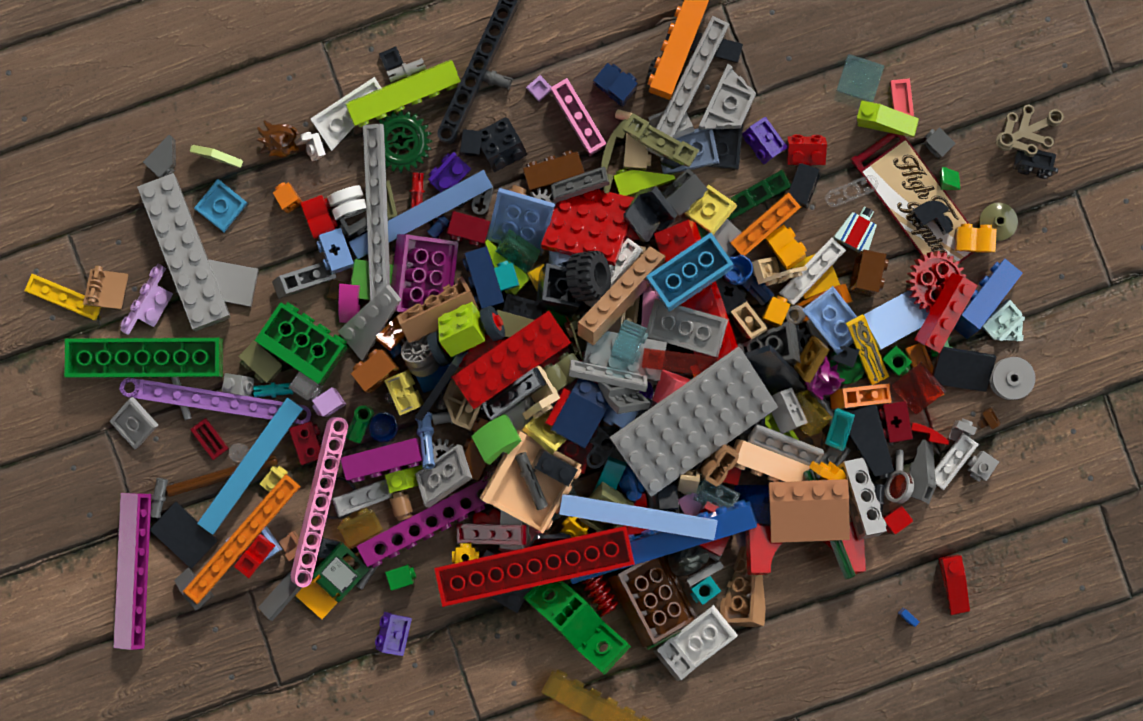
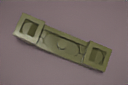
(618, 134)
(660, 142)

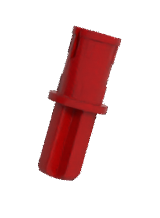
(417, 189)

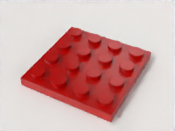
(589, 224)

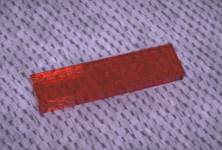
(676, 361)

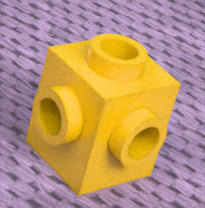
(574, 526)
(465, 548)

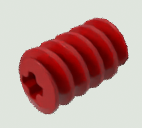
(600, 595)

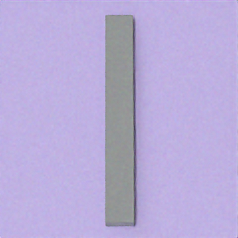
(692, 78)

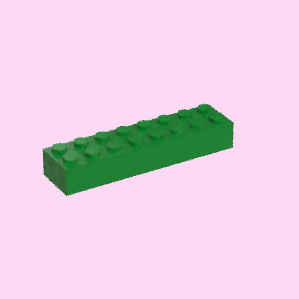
(143, 357)

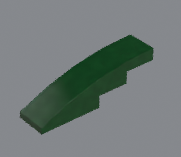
(759, 193)

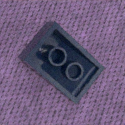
(581, 413)

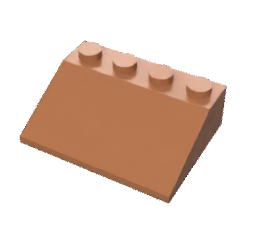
(809, 511)

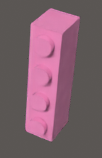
(578, 117)

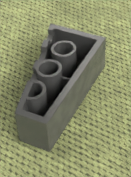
(782, 339)

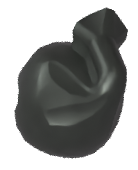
(687, 561)

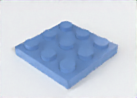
(522, 215)

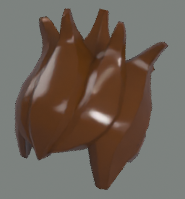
(278, 139)

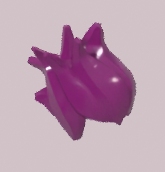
(825, 380)

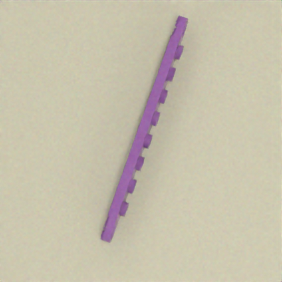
(206, 399)

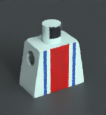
(857, 231)

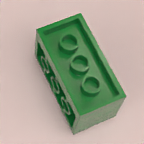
(290, 347)

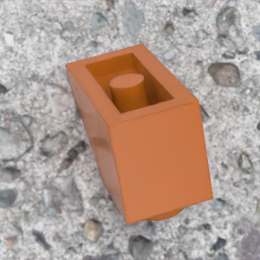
(287, 197)

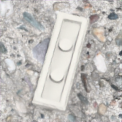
(954, 460)

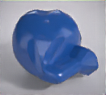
(630, 484)

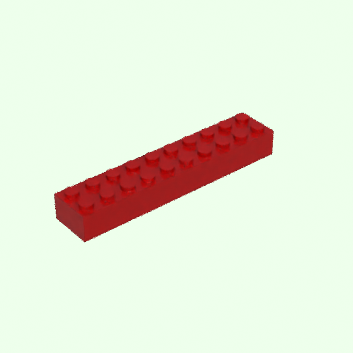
(534, 566)

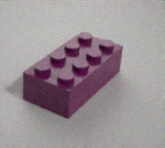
(381, 459)

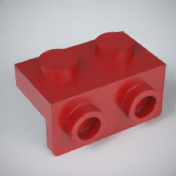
(806, 150)

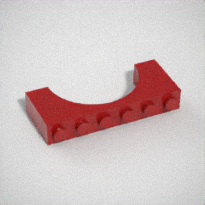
(761, 550)

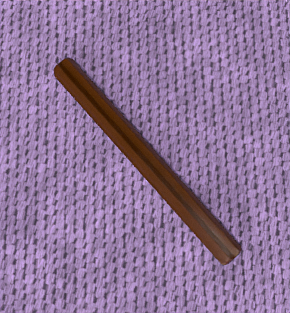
(211, 478)

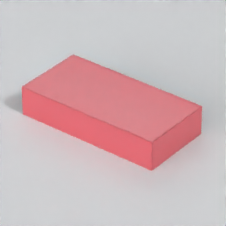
(902, 96)

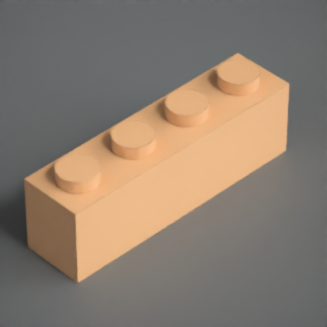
(768, 463)

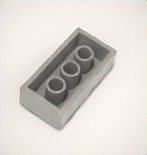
(600, 351)

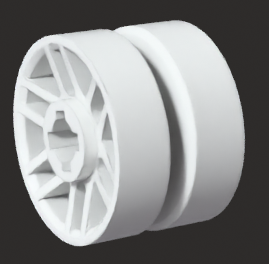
(348, 202)

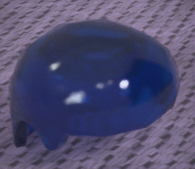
(383, 427)

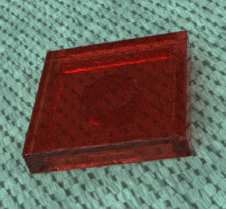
(918, 388)

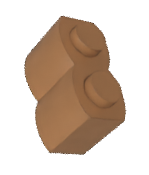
(716, 467)

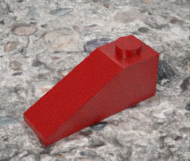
(955, 583)

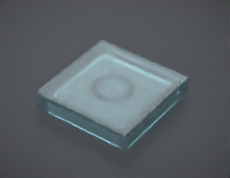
(860, 78)

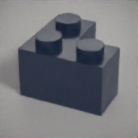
(616, 84)

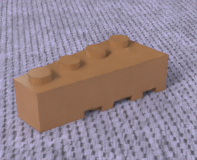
(424, 318)

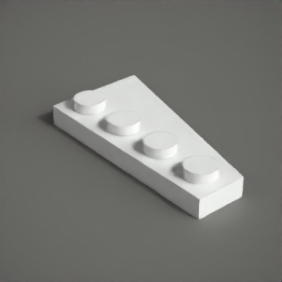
(335, 120)

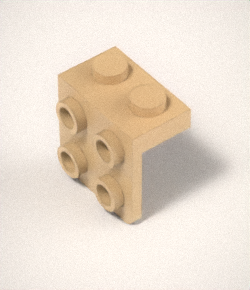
(768, 271)
(543, 398)

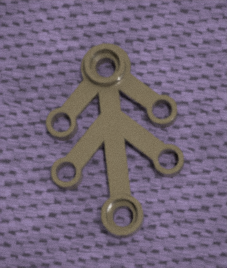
(1027, 132)

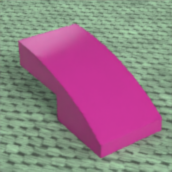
(348, 301)

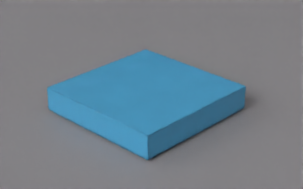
(220, 205)

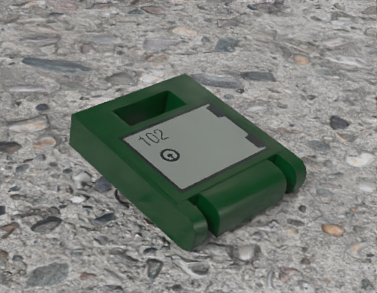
(337, 575)

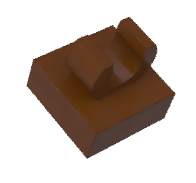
(989, 419)

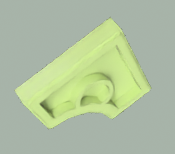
(216, 155)

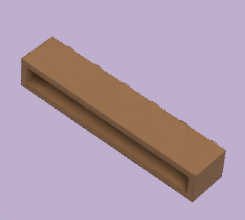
(619, 297)

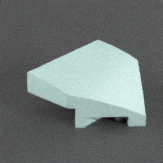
(1005, 323)

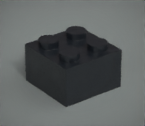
(553, 290)

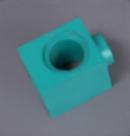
(506, 276)
(713, 590)

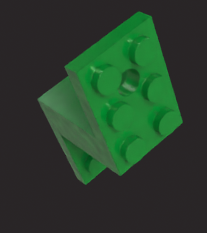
(578, 624)

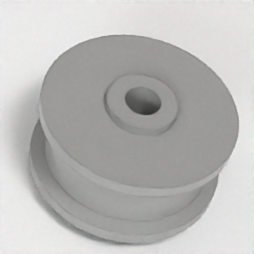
(1012, 378)

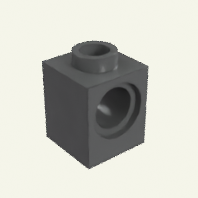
(938, 142)

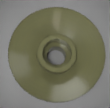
(1000, 210)

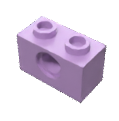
(328, 402)

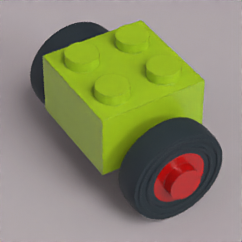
(463, 330)

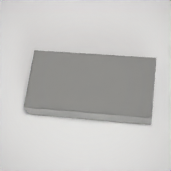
(702, 574)

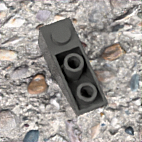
(923, 473)

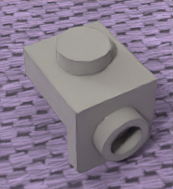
(238, 384)
(961, 426)

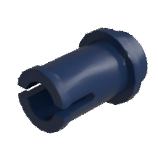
(439, 227)

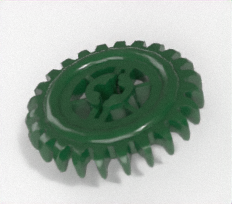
(419, 137)

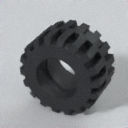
(588, 275)

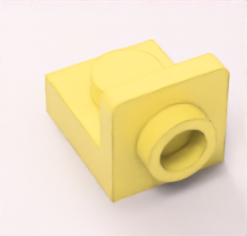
(273, 477)

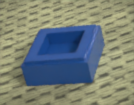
(907, 616)

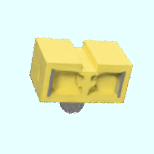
(402, 392)

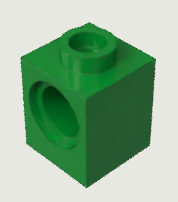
(888, 361)
(401, 577)

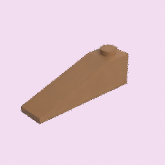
(745, 596)

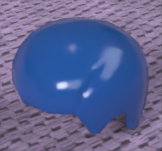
(741, 270)

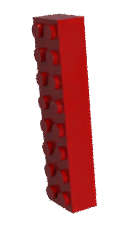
(673, 242)

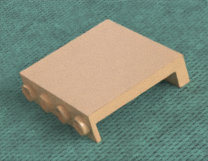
(510, 492)

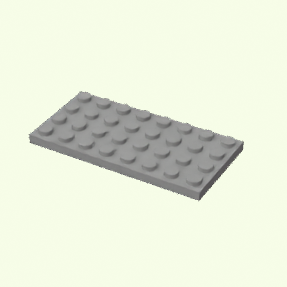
(694, 421)

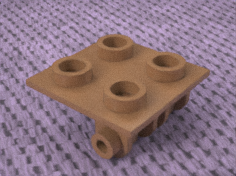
(105, 288)

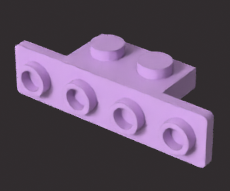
(150, 302)

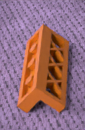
(765, 224)

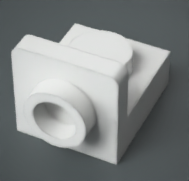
(314, 145)

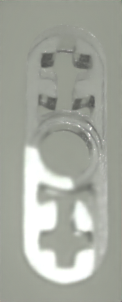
(867, 190)

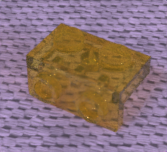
(360, 527)

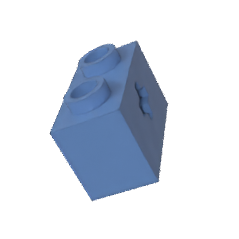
(336, 240)

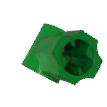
(358, 425)

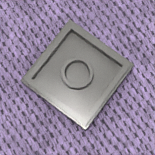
(133, 423)

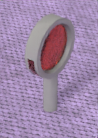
(900, 483)

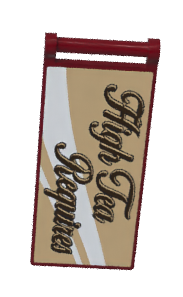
(905, 185)

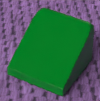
(949, 179)

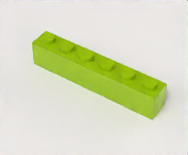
(403, 92)

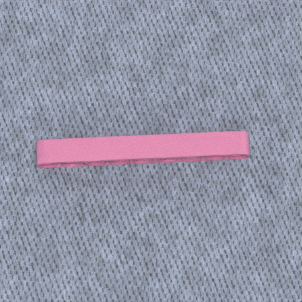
(320, 511)

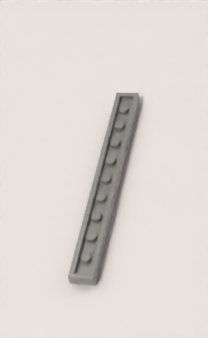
(376, 208)

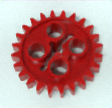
(922, 290)

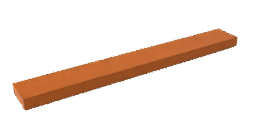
(241, 539)

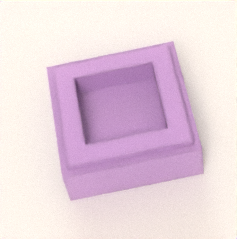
(539, 88)

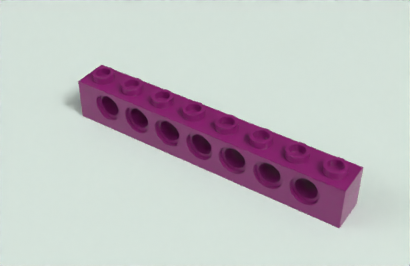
(367, 548)

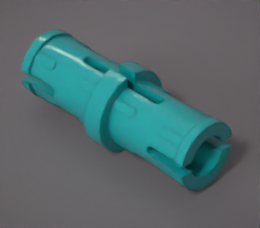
(272, 390)

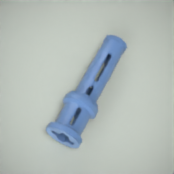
(425, 433)

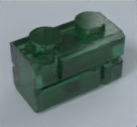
(517, 251)

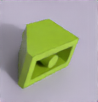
(402, 479)

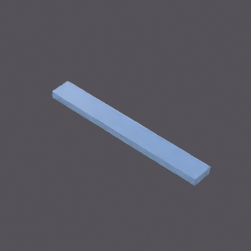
(638, 517)

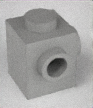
(982, 466)

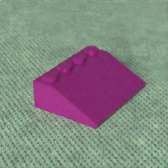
(422, 268)

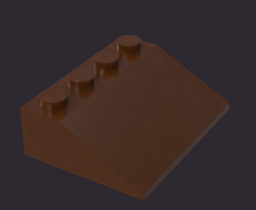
(652, 599)

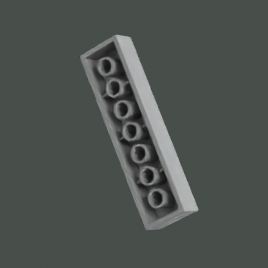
(184, 252)

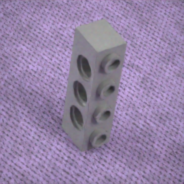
(858, 508)

